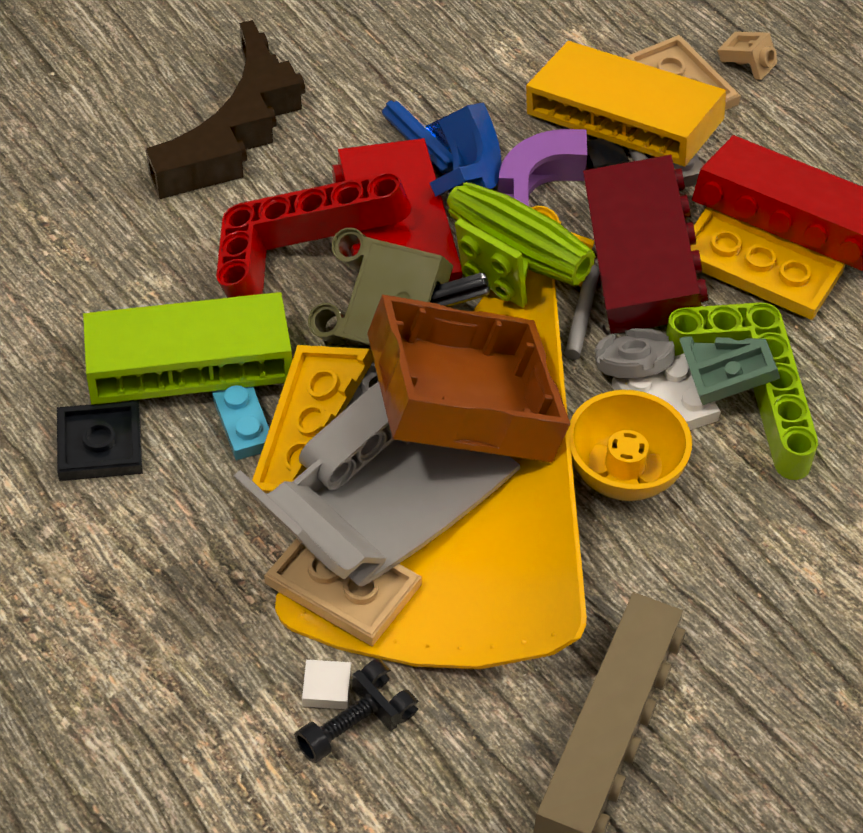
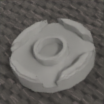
(634, 355)

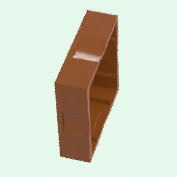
(466, 380)

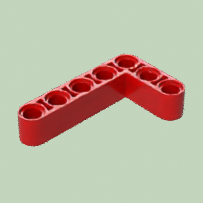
(301, 217)

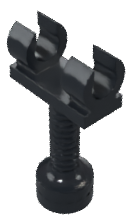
(315, 739)

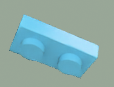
(241, 420)

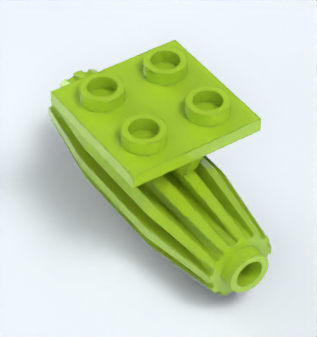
(509, 238)

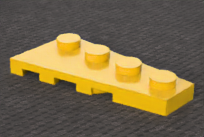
(313, 395)

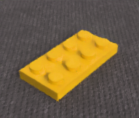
(764, 263)

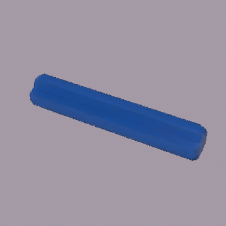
(413, 129)

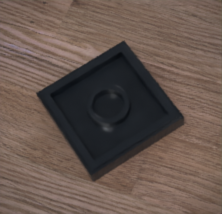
(99, 440)

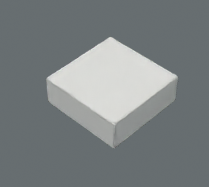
(326, 684)

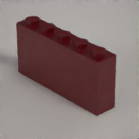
(643, 242)

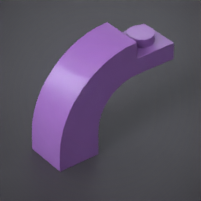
(543, 159)

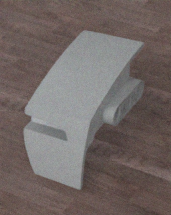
(375, 497)

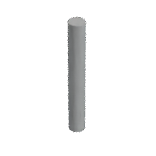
(582, 314)

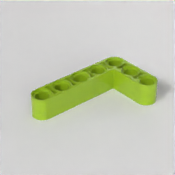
(780, 402)

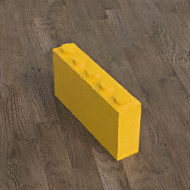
(626, 102)

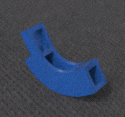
(473, 149)

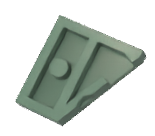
(728, 366)

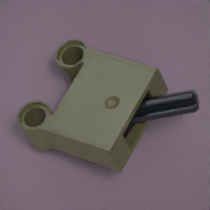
(392, 272)

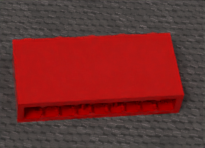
(785, 199)
(427, 223)

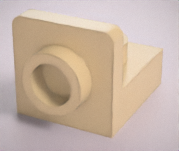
(750, 48)

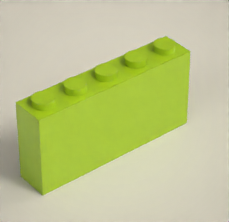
(186, 348)

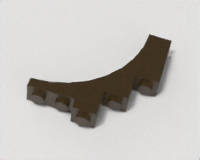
(218, 146)

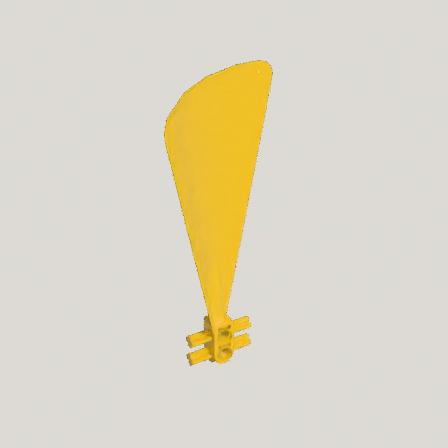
(505, 574)

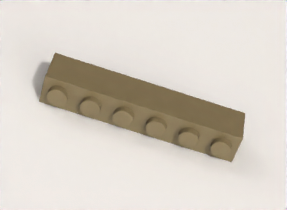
(610, 719)

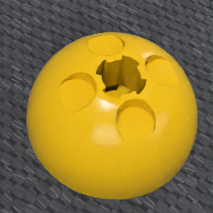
(629, 444)

